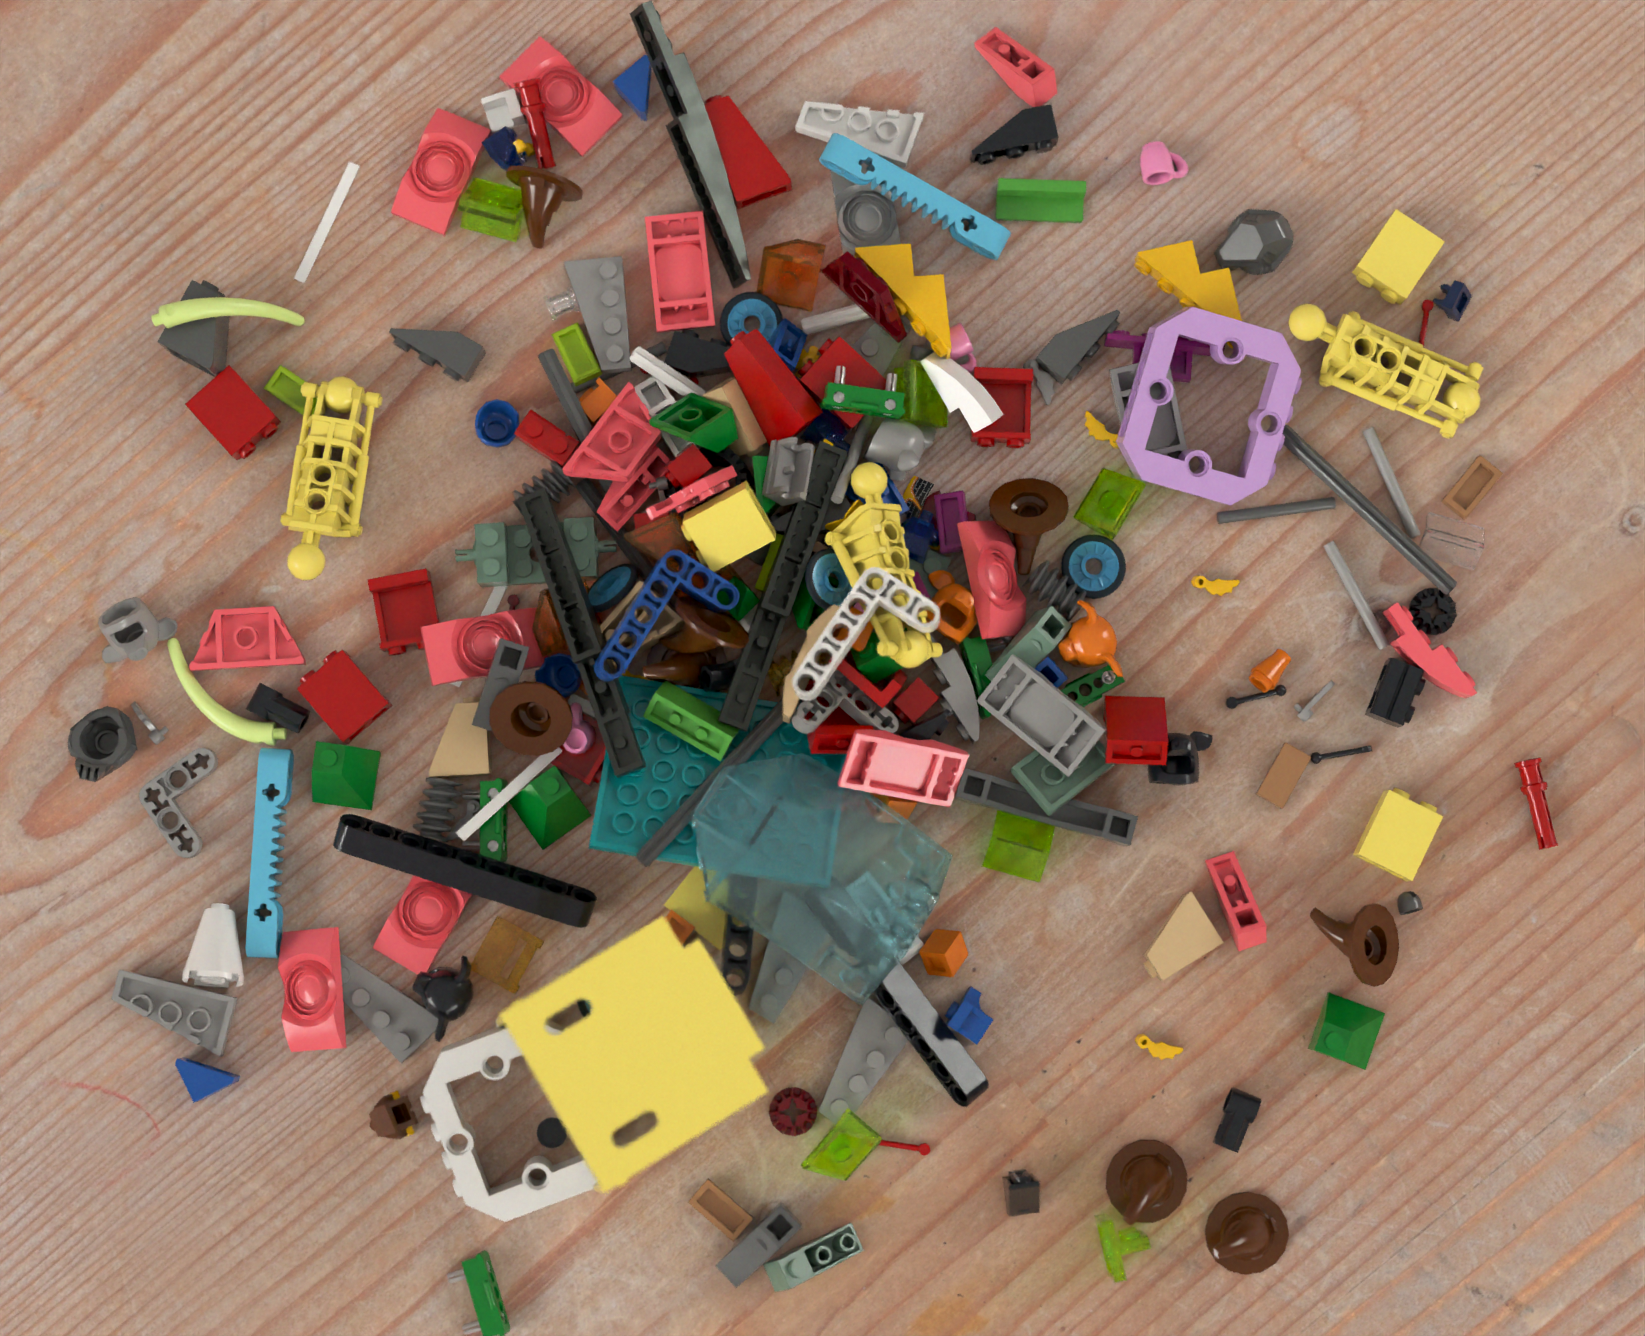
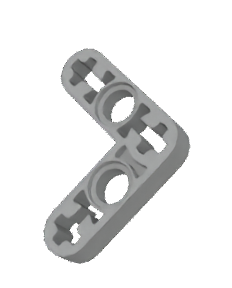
(838, 697)
(170, 793)

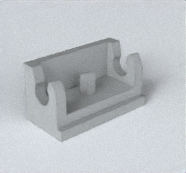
(788, 471)

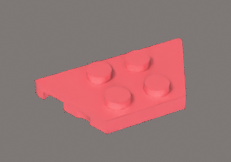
(616, 442)
(694, 493)
(246, 640)

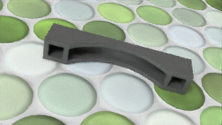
(1073, 816)

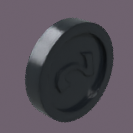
(551, 1132)

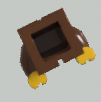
(393, 1117)

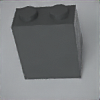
(202, 340)

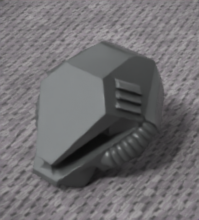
(1256, 242)
(101, 743)

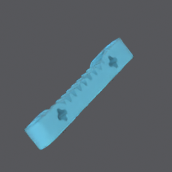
(846, 158)
(263, 933)

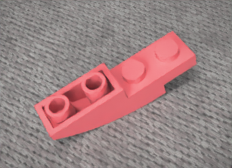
(1437, 663)

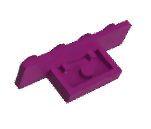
(1182, 357)

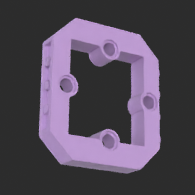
(1275, 401)

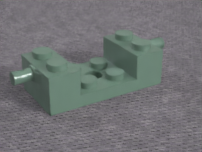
(505, 559)

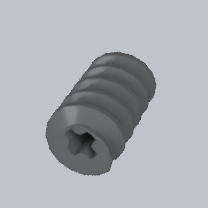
(553, 482)
(1055, 590)
(437, 808)

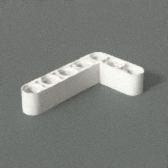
(855, 624)

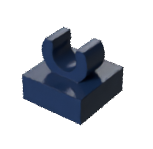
(1455, 300)

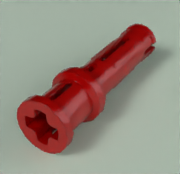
(533, 109)
(1534, 789)

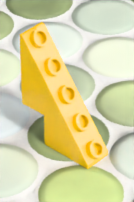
(1179, 274)
(916, 297)

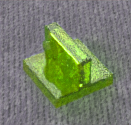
(492, 209)
(921, 398)
(1115, 1246)

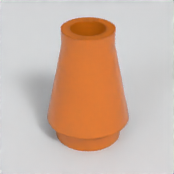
(1269, 671)

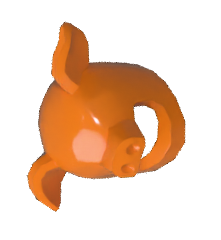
(955, 607)
(1090, 642)

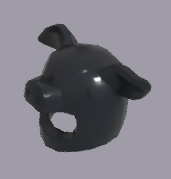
(1182, 759)
(445, 993)

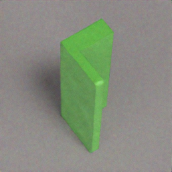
(1040, 200)
(690, 720)

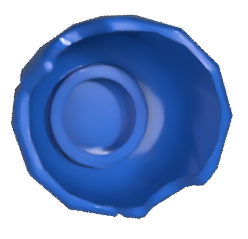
(496, 423)
(560, 673)

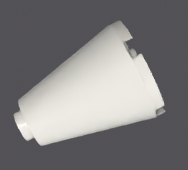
(215, 950)

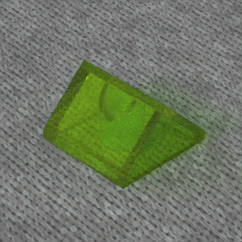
(1109, 502)
(1018, 846)
(842, 1147)

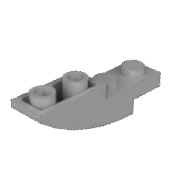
(960, 694)

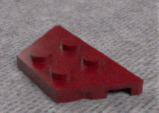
(867, 292)

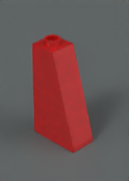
(748, 162)
(770, 387)

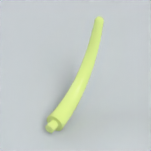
(201, 308)
(238, 726)

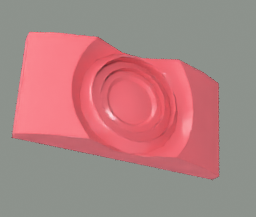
(573, 103)
(440, 171)
(680, 271)
(992, 578)
(466, 646)
(903, 767)
(421, 923)
(312, 989)

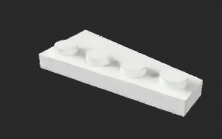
(883, 133)

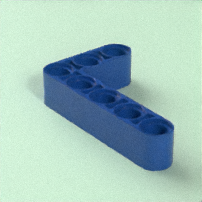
(653, 606)

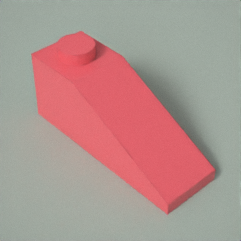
(1018, 67)
(626, 497)
(1237, 901)

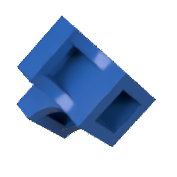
(968, 1017)

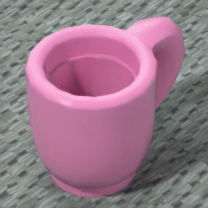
(1158, 166)
(961, 346)
(582, 733)

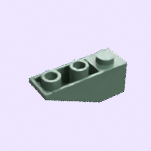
(1034, 639)
(812, 1258)

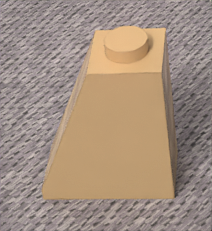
(748, 430)
(463, 747)
(1181, 939)

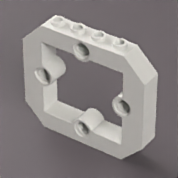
(513, 1197)

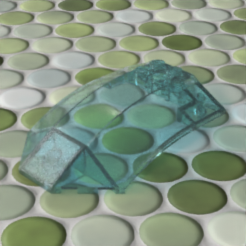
(818, 868)

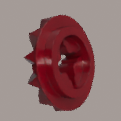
(803, 1121)

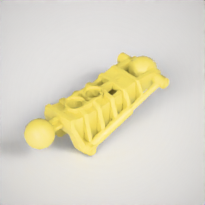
(1404, 355)
(341, 396)
(876, 539)

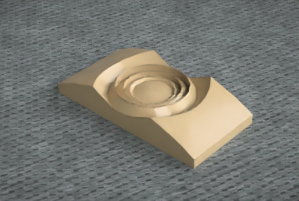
(790, 699)

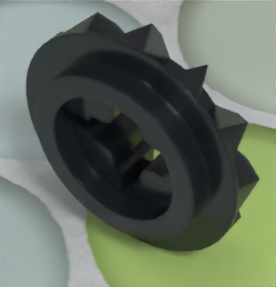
(1422, 618)

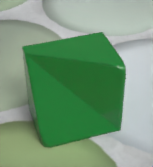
(746, 601)

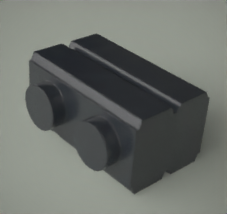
(1395, 693)

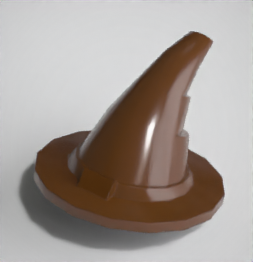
(541, 197)
(1028, 510)
(704, 629)
(680, 667)
(530, 718)
(1367, 941)
(1146, 1181)
(1246, 1233)

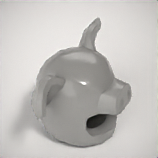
(899, 446)
(132, 630)

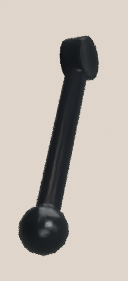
(1232, 702)
(1317, 757)

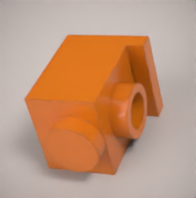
(597, 401)

